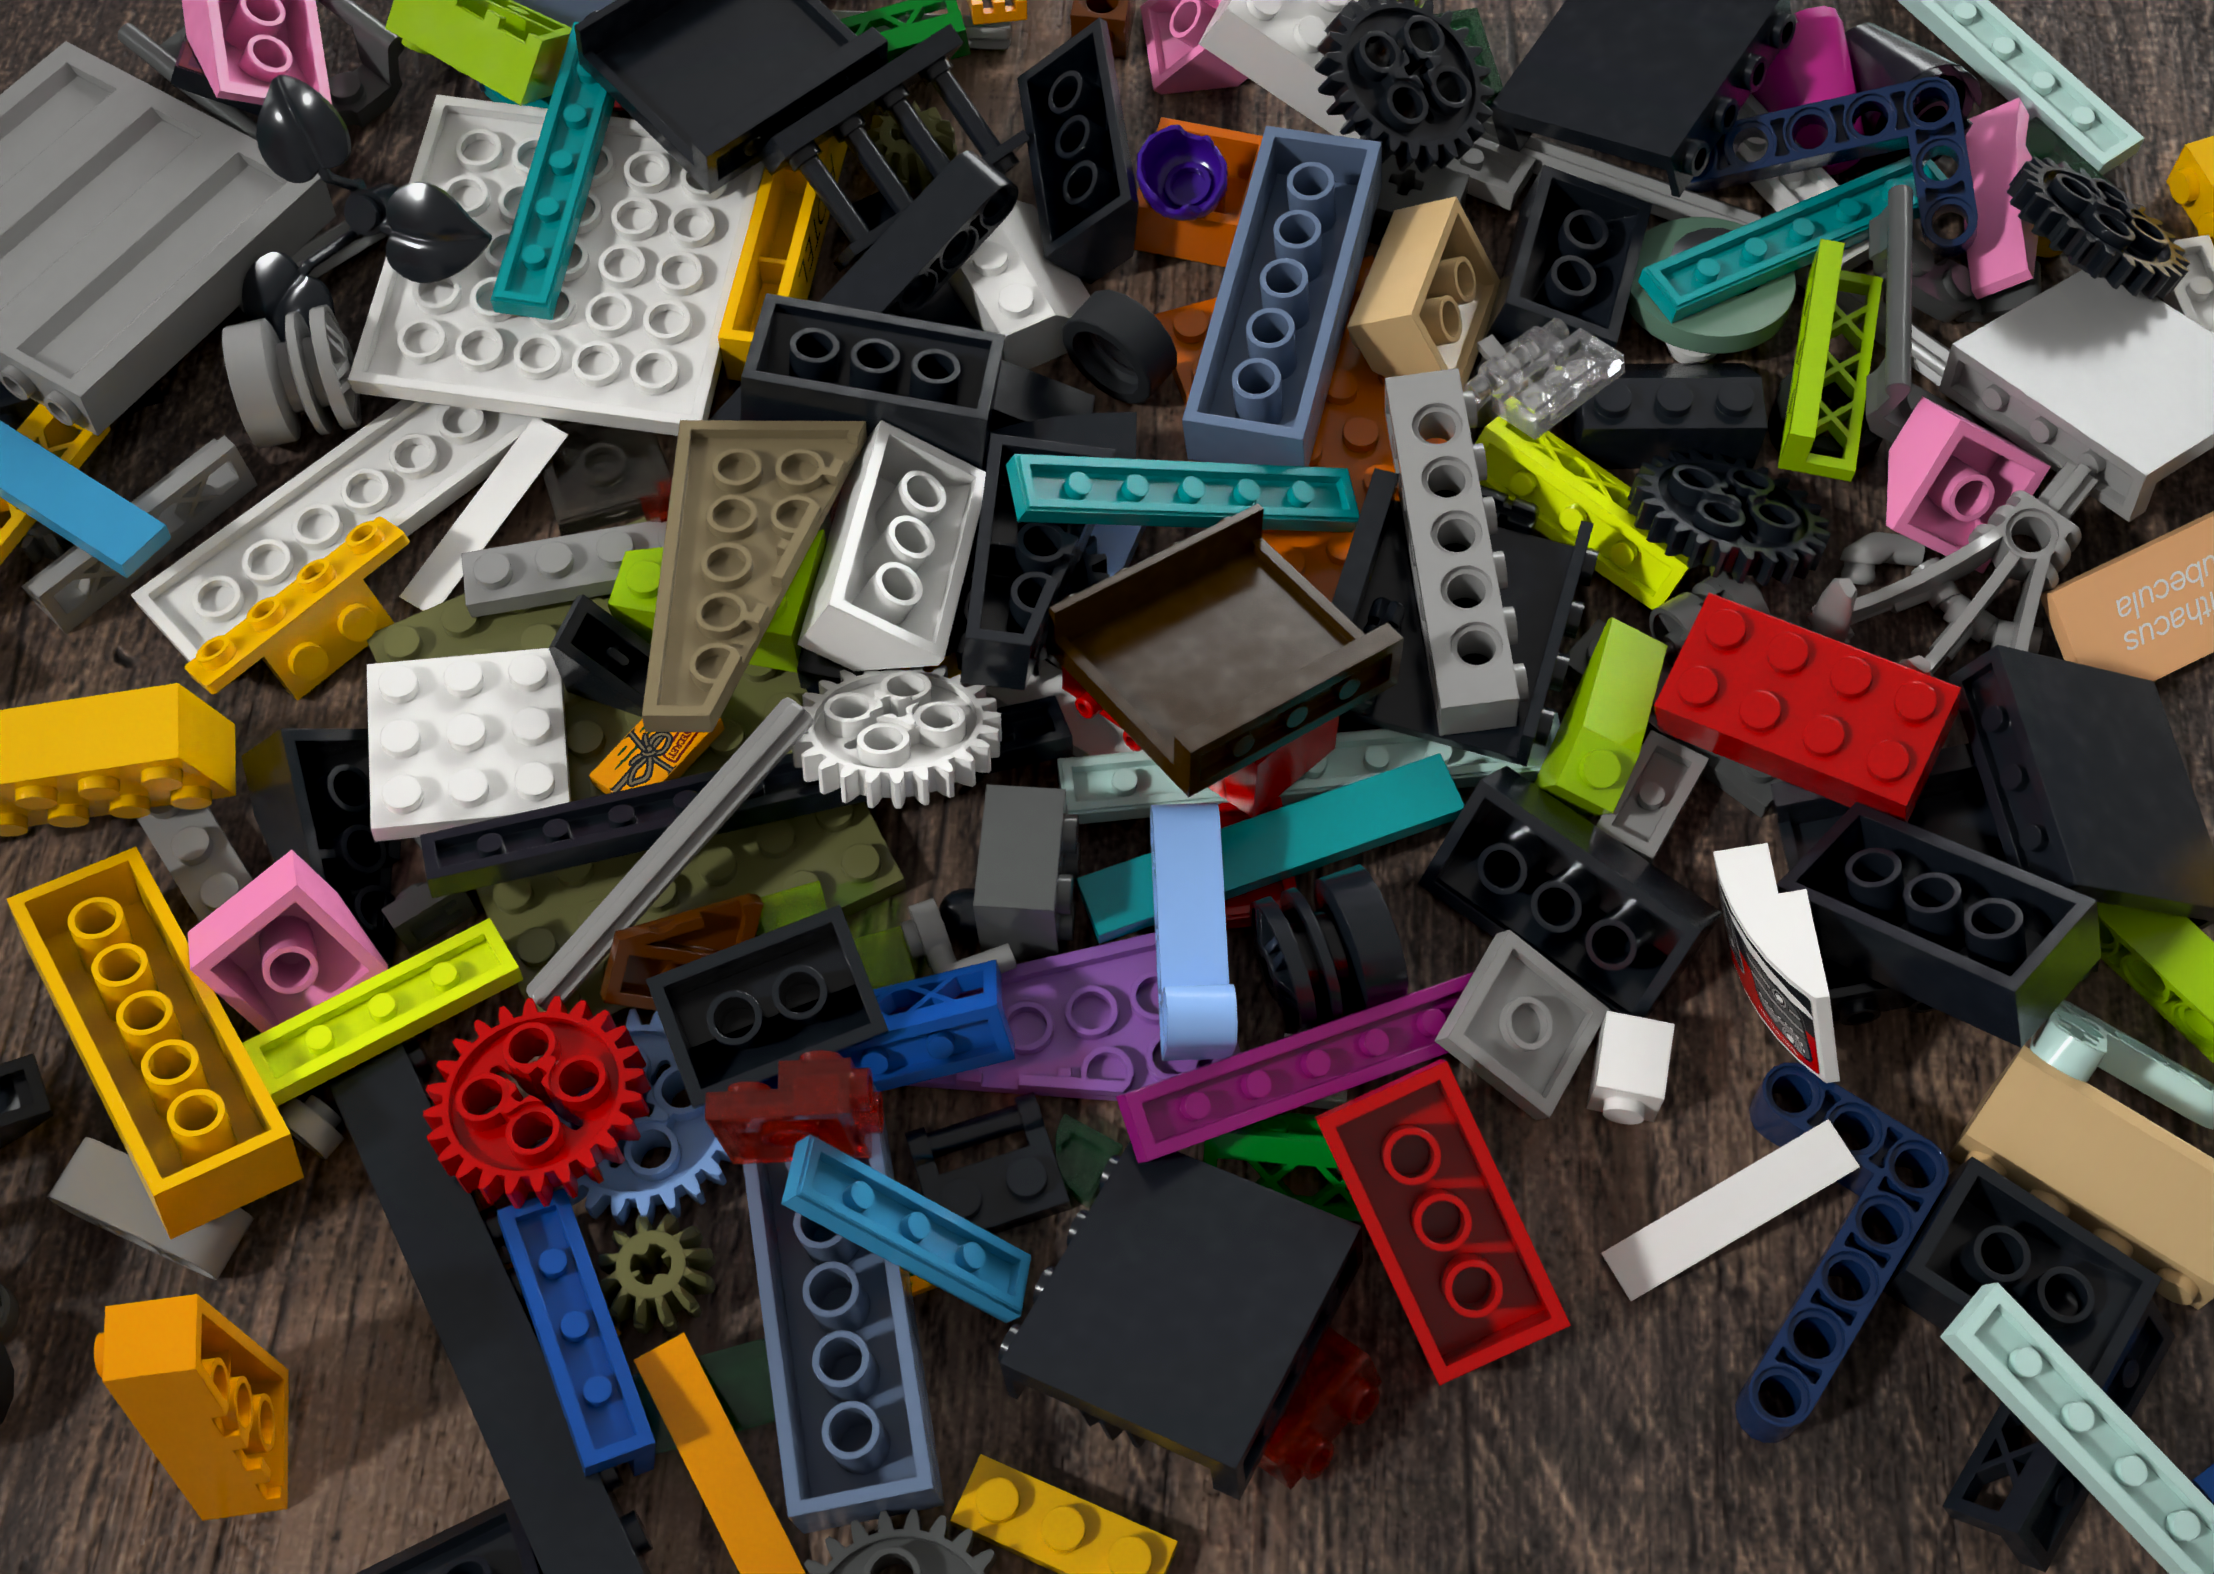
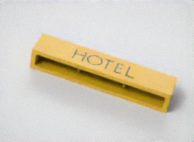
(776, 252)

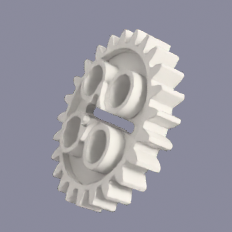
(898, 735)

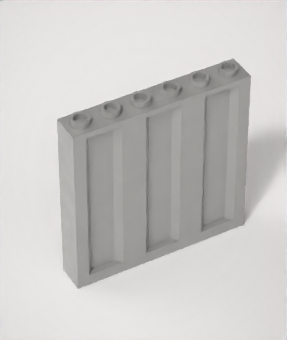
(124, 232)

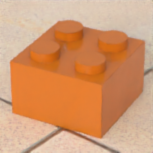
(1210, 237)

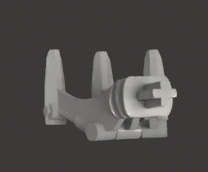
(1933, 581)

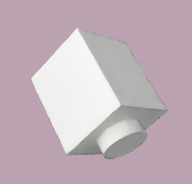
(1630, 1068)

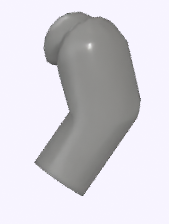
(1877, 549)

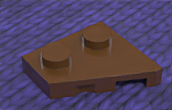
(672, 942)

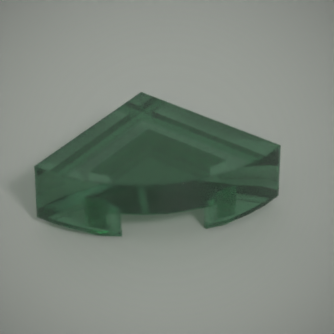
(1082, 1158)

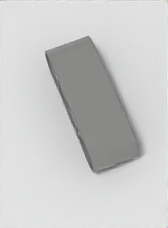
(108, 1192)

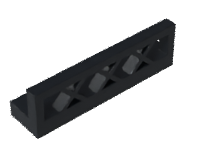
(2045, 1492)

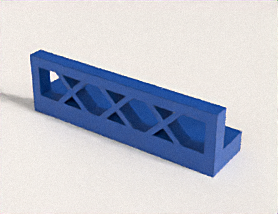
(938, 1032)
(577, 1336)

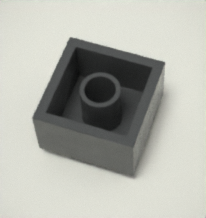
(1026, 871)

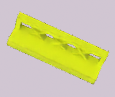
(1577, 489)
(382, 1011)

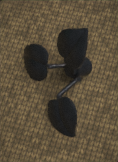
(426, 225)

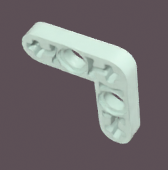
(2081, 1042)

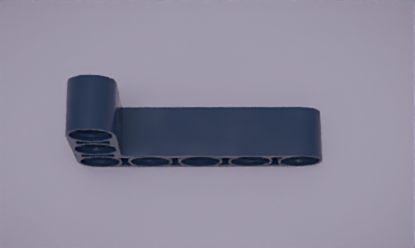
(1846, 144)
(1851, 1252)

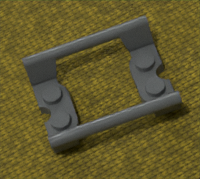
(355, 95)
(1935, 289)

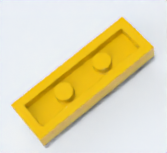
(1056, 1526)

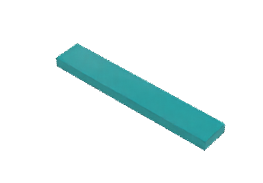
(554, 192)
(1774, 243)
(1178, 493)
(1288, 841)

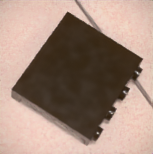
(1218, 652)

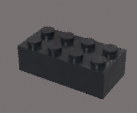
(1946, 922)

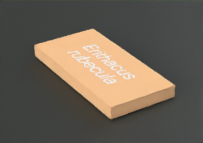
(2142, 608)

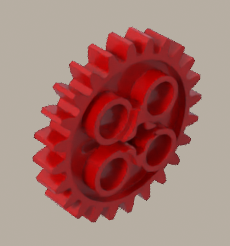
(495, 1147)

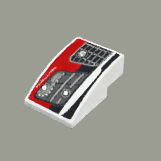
(1778, 956)

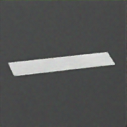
(484, 513)
(1730, 1210)

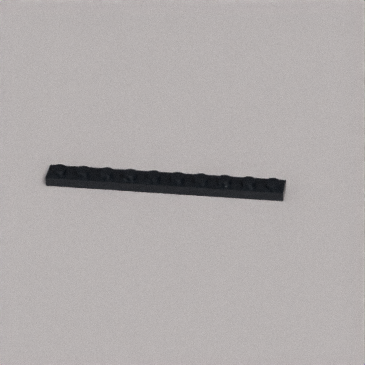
(636, 817)

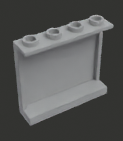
(2093, 383)

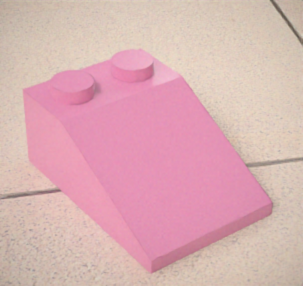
(253, 42)

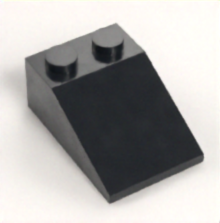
(2055, 1269)

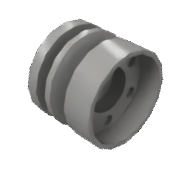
(281, 379)

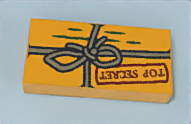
(650, 758)

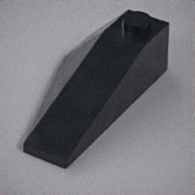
(315, 799)

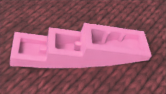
(2004, 243)

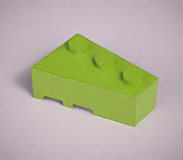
(488, 40)
(636, 593)

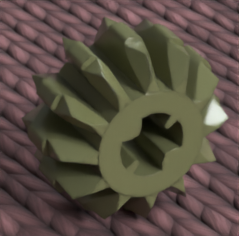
(900, 152)
(667, 1293)

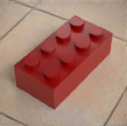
(1806, 708)
(1442, 1221)

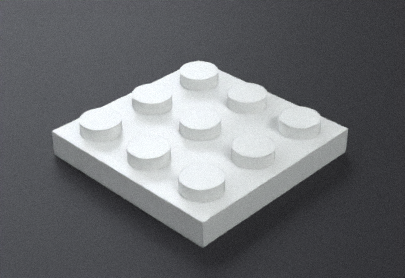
(464, 740)

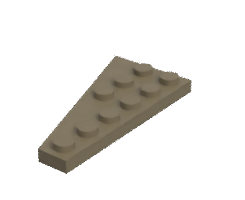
(733, 541)

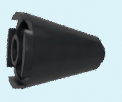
(1887, 59)

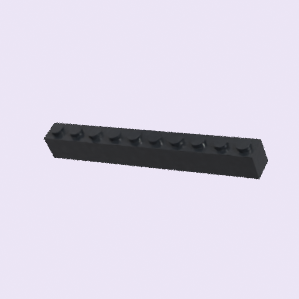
(484, 1323)

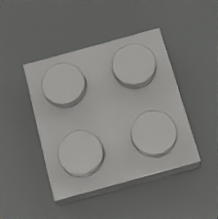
(1522, 1025)

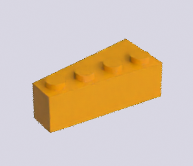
(201, 1401)

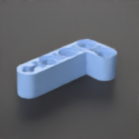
(1191, 933)

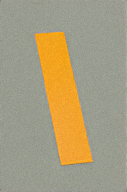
(716, 1460)

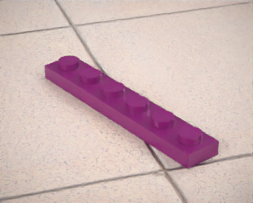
(1288, 1072)

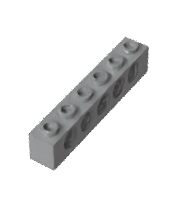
(1463, 694)

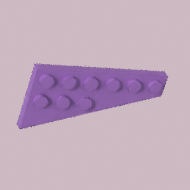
(1079, 1026)

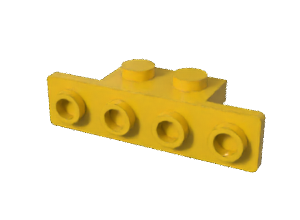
(310, 623)

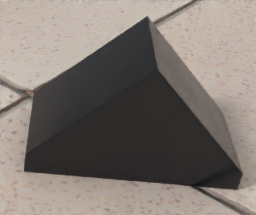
(601, 657)

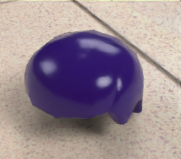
(1181, 174)

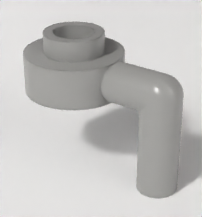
(928, 937)
(312, 1124)

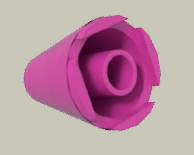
(1812, 71)

